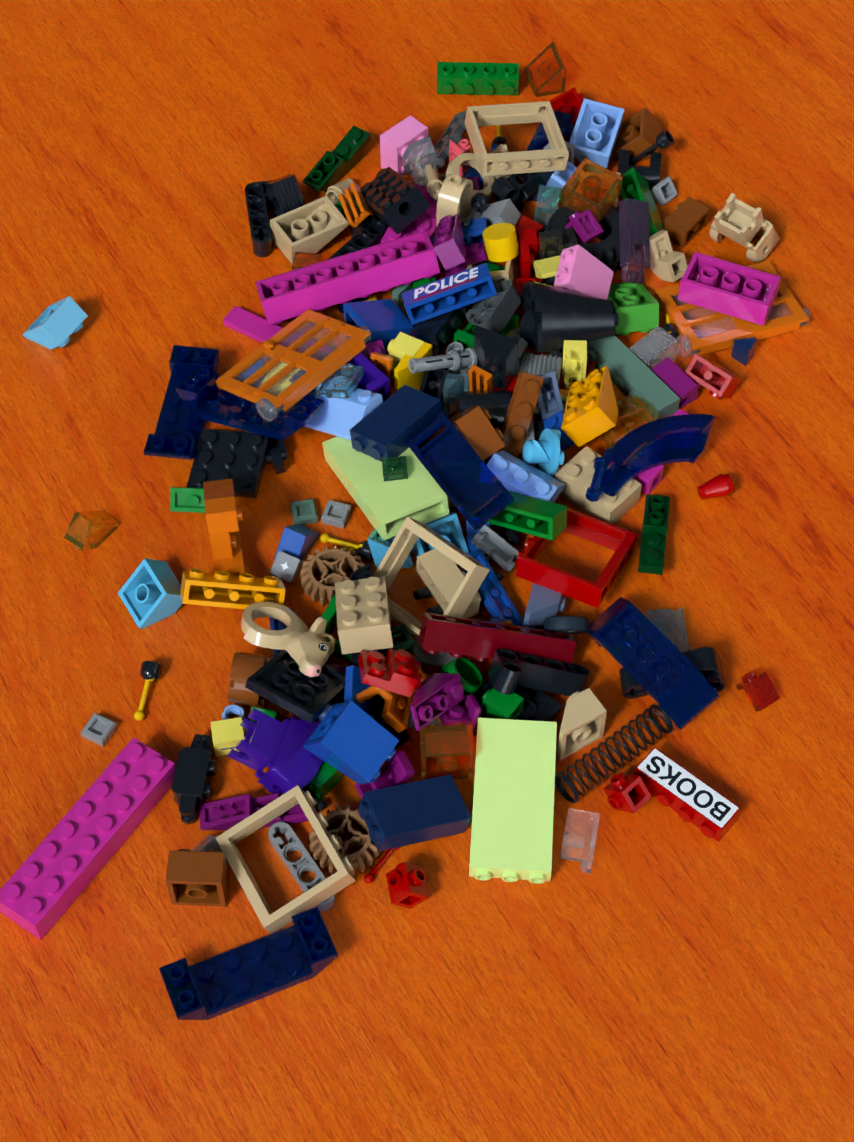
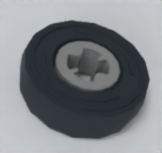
(567, 624)

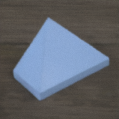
(560, 178)

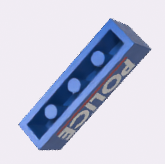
(449, 293)

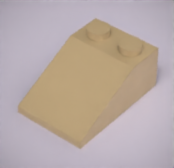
(307, 227)

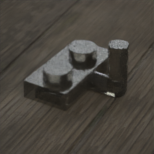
(552, 243)

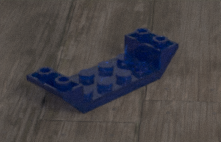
(222, 407)
(177, 425)
(652, 661)
(250, 969)

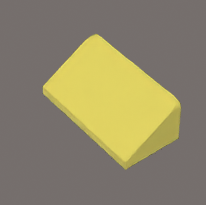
(546, 267)

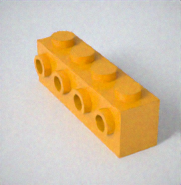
(229, 590)

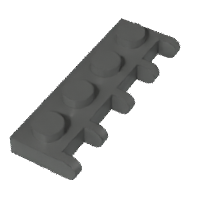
(452, 132)

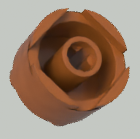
(242, 668)

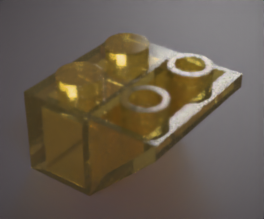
(631, 415)

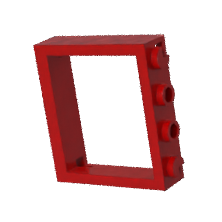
(568, 584)

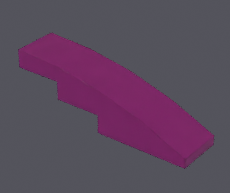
(230, 811)

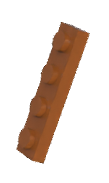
(520, 412)

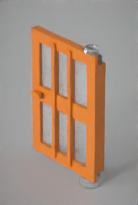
(710, 331)
(294, 362)

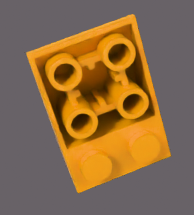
(590, 407)

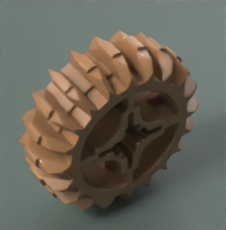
(332, 567)
(356, 841)

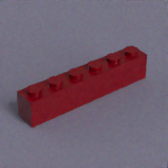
(482, 638)

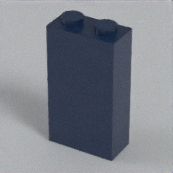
(395, 420)
(414, 812)

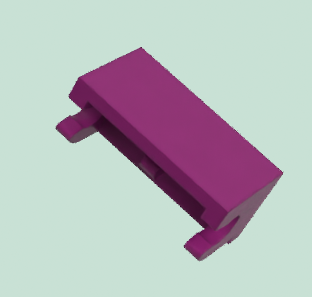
(677, 381)

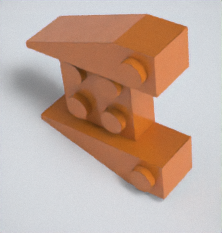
(223, 526)

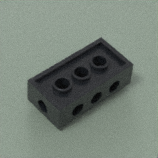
(396, 201)

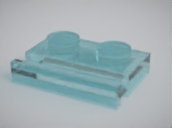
(341, 382)
(671, 625)

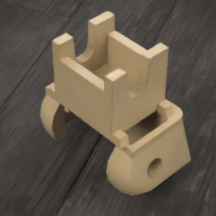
(741, 224)

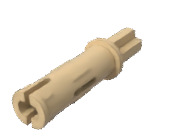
(433, 182)

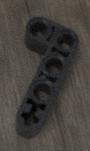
(257, 206)
(365, 235)
(703, 658)
(535, 672)

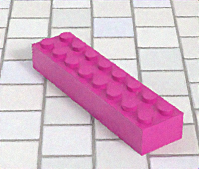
(348, 277)
(86, 838)

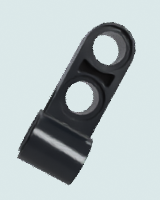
(519, 187)

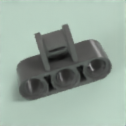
(496, 310)

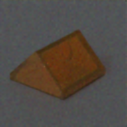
(547, 72)

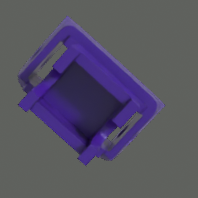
(279, 748)

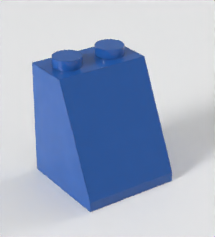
(380, 317)
(352, 742)

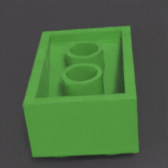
(635, 308)

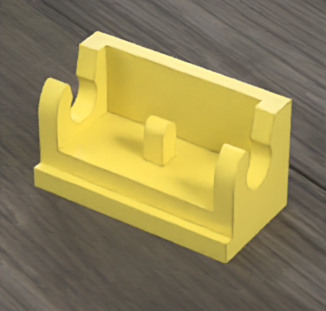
(574, 360)

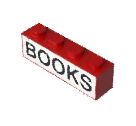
(687, 795)

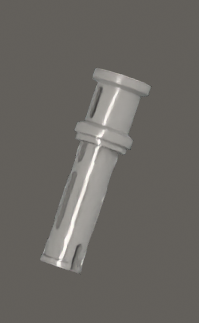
(451, 360)

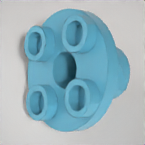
(545, 451)

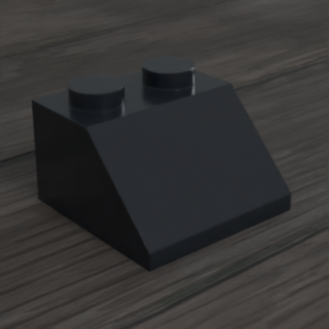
(496, 355)

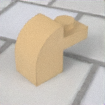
(665, 262)

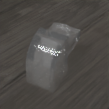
(417, 157)

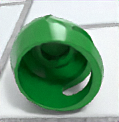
(469, 675)

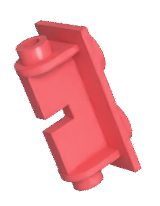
(456, 149)

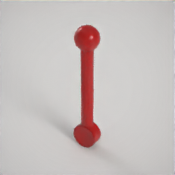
(369, 877)

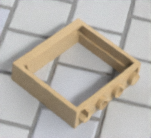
(521, 161)
(399, 551)
(333, 884)

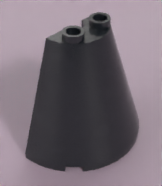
(566, 315)

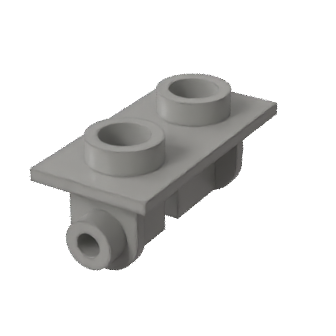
(496, 547)

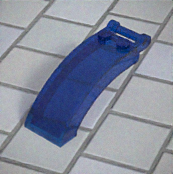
(649, 445)
(460, 472)

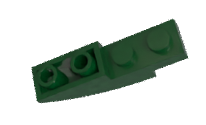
(339, 162)
(654, 534)

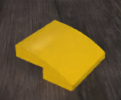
(402, 374)

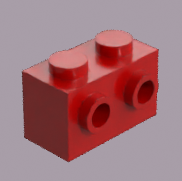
(712, 376)

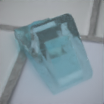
(547, 204)

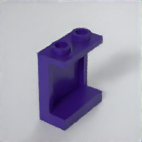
(373, 378)

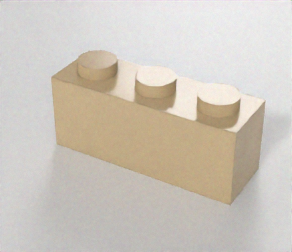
(443, 579)

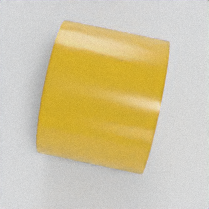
(501, 242)

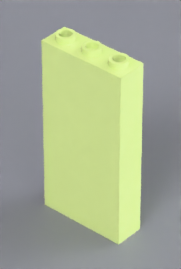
(386, 502)
(513, 800)

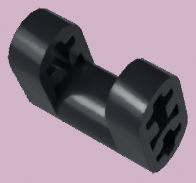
(650, 173)

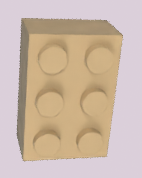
(578, 476)
(363, 615)

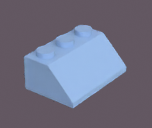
(596, 132)
(342, 414)
(523, 478)

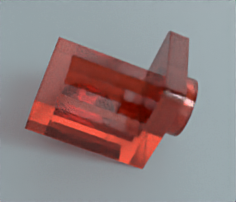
(758, 689)

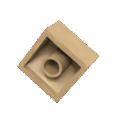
(581, 723)

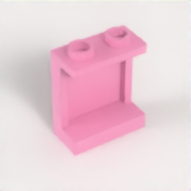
(583, 273)

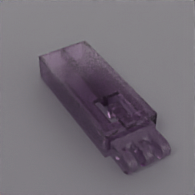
(634, 239)

